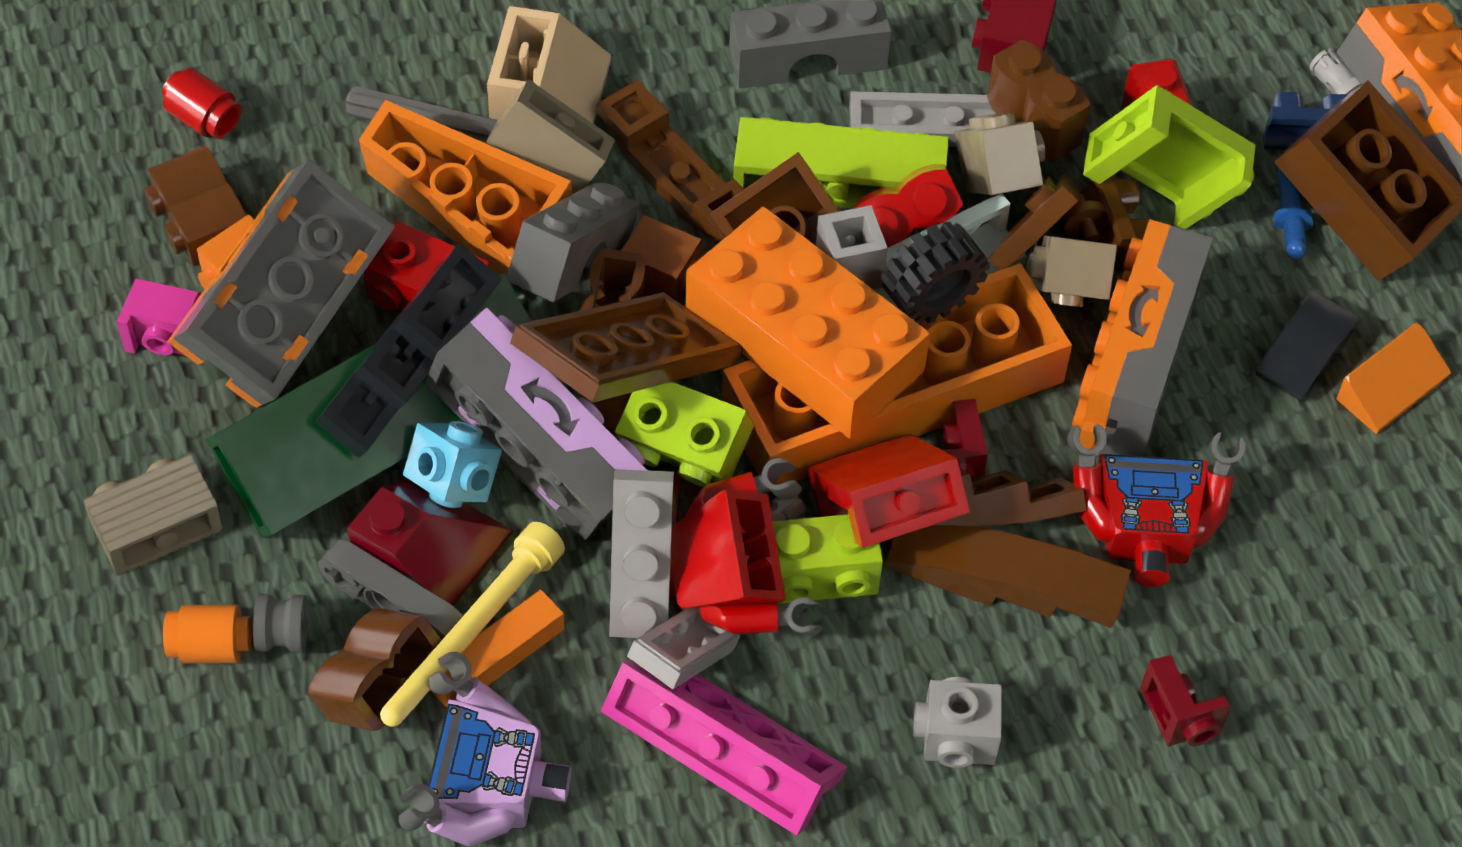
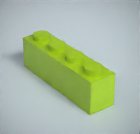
(843, 158)

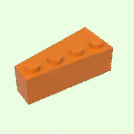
(458, 181)

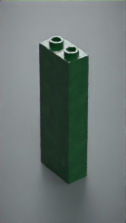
(291, 466)

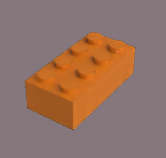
(807, 321)

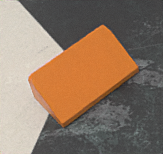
(1394, 379)

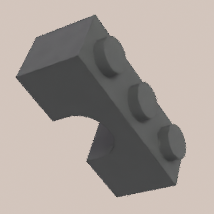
(774, 38)
(568, 237)

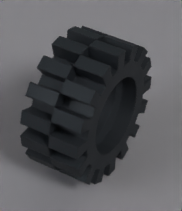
(935, 272)

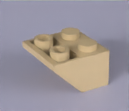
(550, 54)

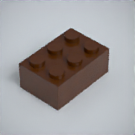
(1373, 181)

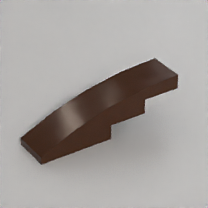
(1009, 500)
(1012, 567)

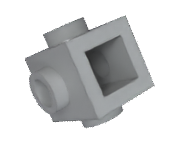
(960, 722)

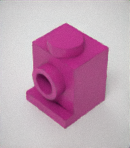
(153, 315)

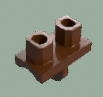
(1104, 218)

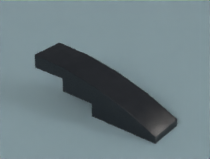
(407, 350)

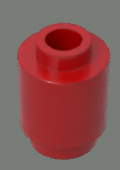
(200, 103)

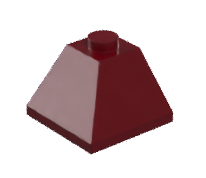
(427, 541)

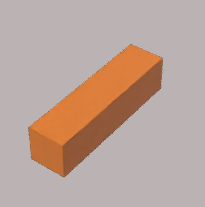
(511, 640)

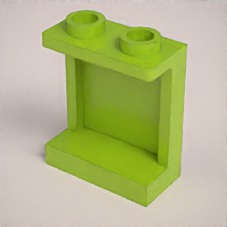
(1174, 153)

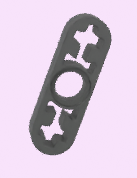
(384, 587)

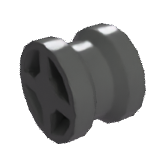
(280, 623)

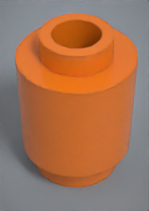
(207, 634)

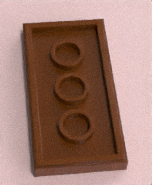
(626, 346)

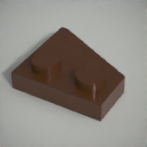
(1045, 207)

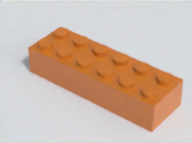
(986, 351)

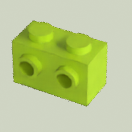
(687, 431)
(824, 561)

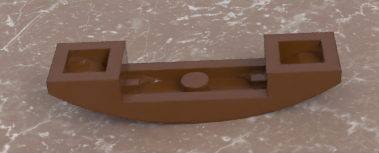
(664, 158)

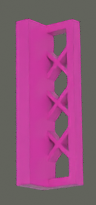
(726, 743)

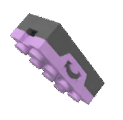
(540, 426)

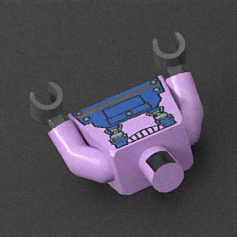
(482, 764)

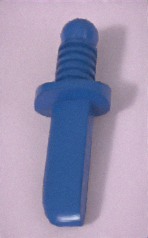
(1292, 217)

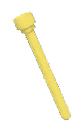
(534, 552)

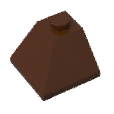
(788, 192)

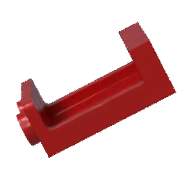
(890, 488)

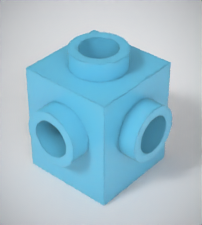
(452, 462)

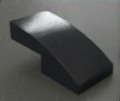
(1307, 346)

